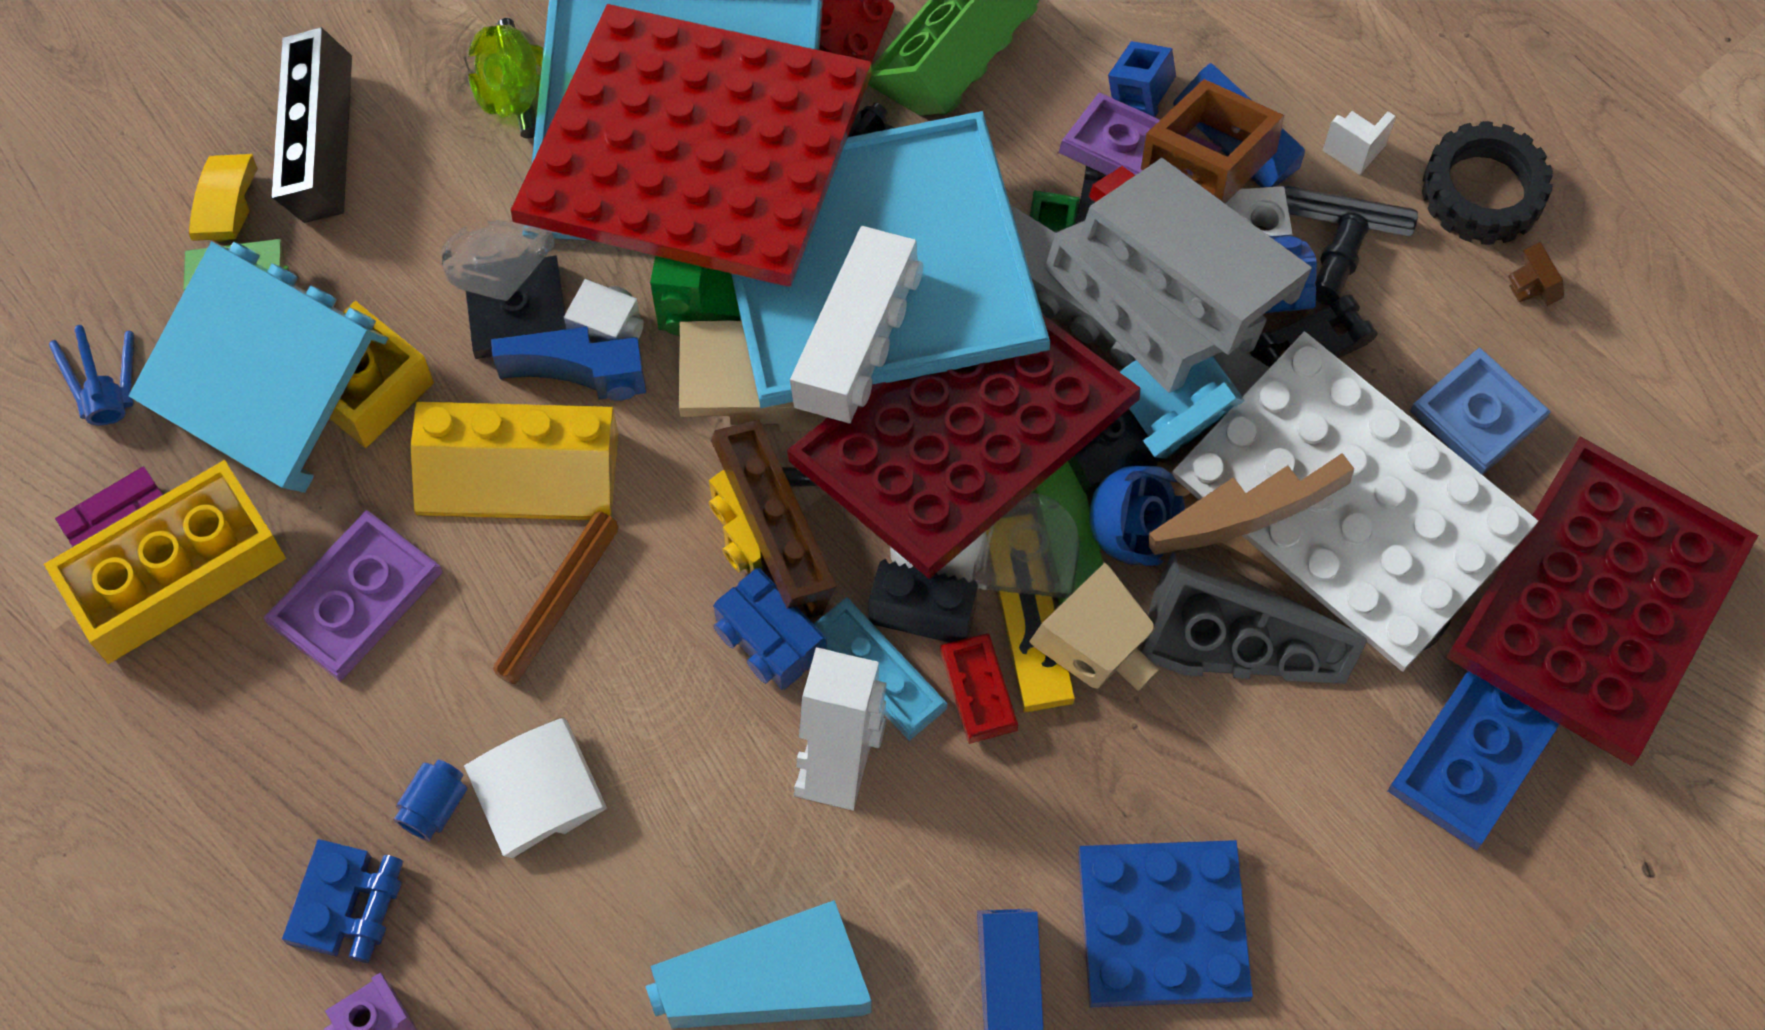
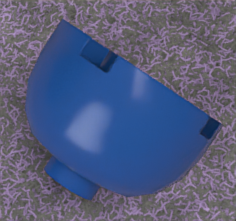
(1129, 508)

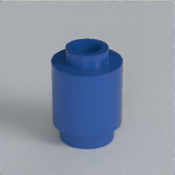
(430, 799)

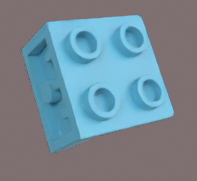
(1185, 413)

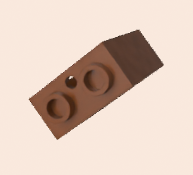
(1223, 111)

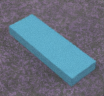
(908, 696)

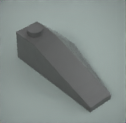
(1229, 624)

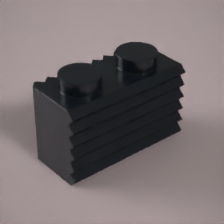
(922, 606)

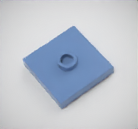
(1480, 411)

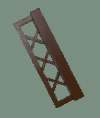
(774, 517)

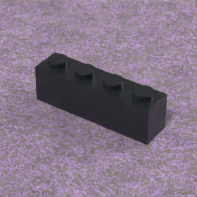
(312, 126)

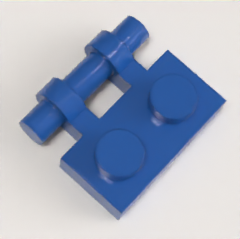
(329, 896)

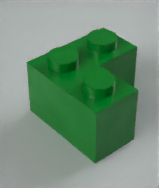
(691, 294)

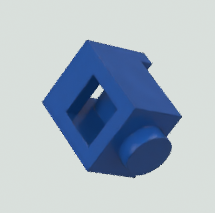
(1142, 76)

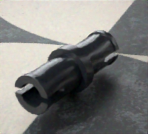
(1340, 258)

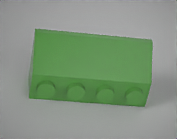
(946, 51)

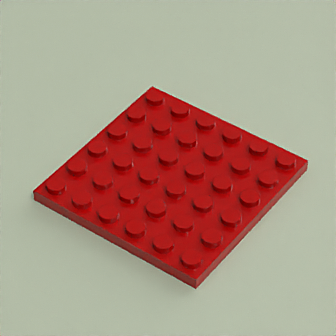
(694, 144)

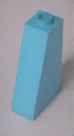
(765, 975)

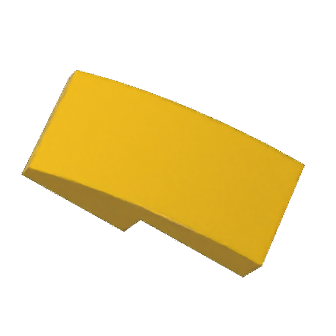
(219, 198)
(740, 544)

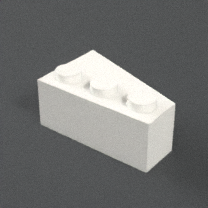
(841, 722)

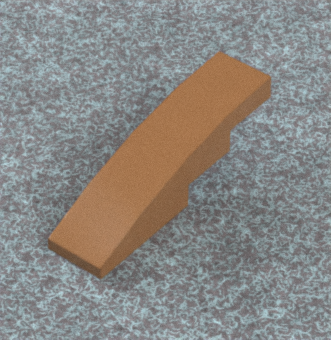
(1233, 513)

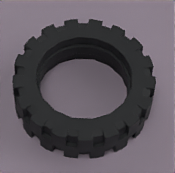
(1500, 145)

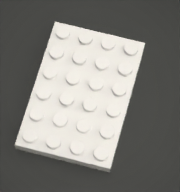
(1393, 545)

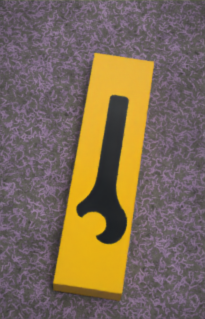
(1039, 678)

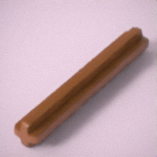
(555, 598)

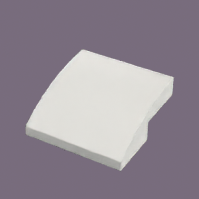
(535, 787)

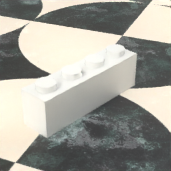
(856, 325)

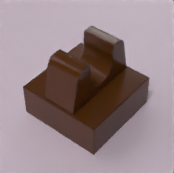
(1537, 277)

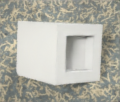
(1356, 140)

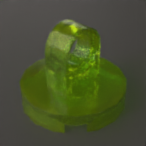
(504, 70)

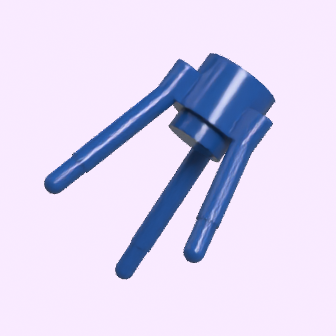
(101, 399)

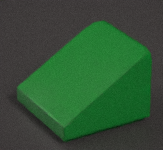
(1054, 210)

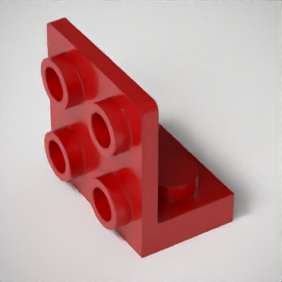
(854, 26)

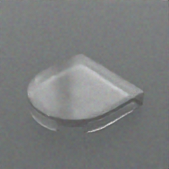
(494, 258)
(1030, 550)

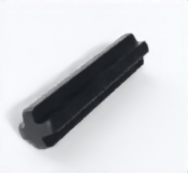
(1333, 207)

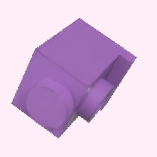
(380, 1000)

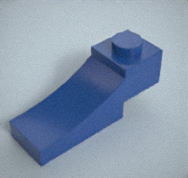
(568, 355)

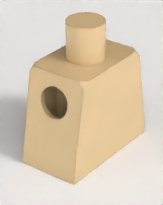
(1099, 633)

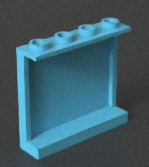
(254, 363)

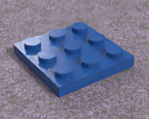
(1164, 924)

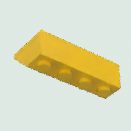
(513, 460)
(164, 562)

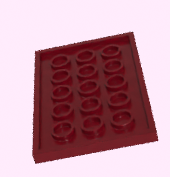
(962, 446)
(1604, 600)

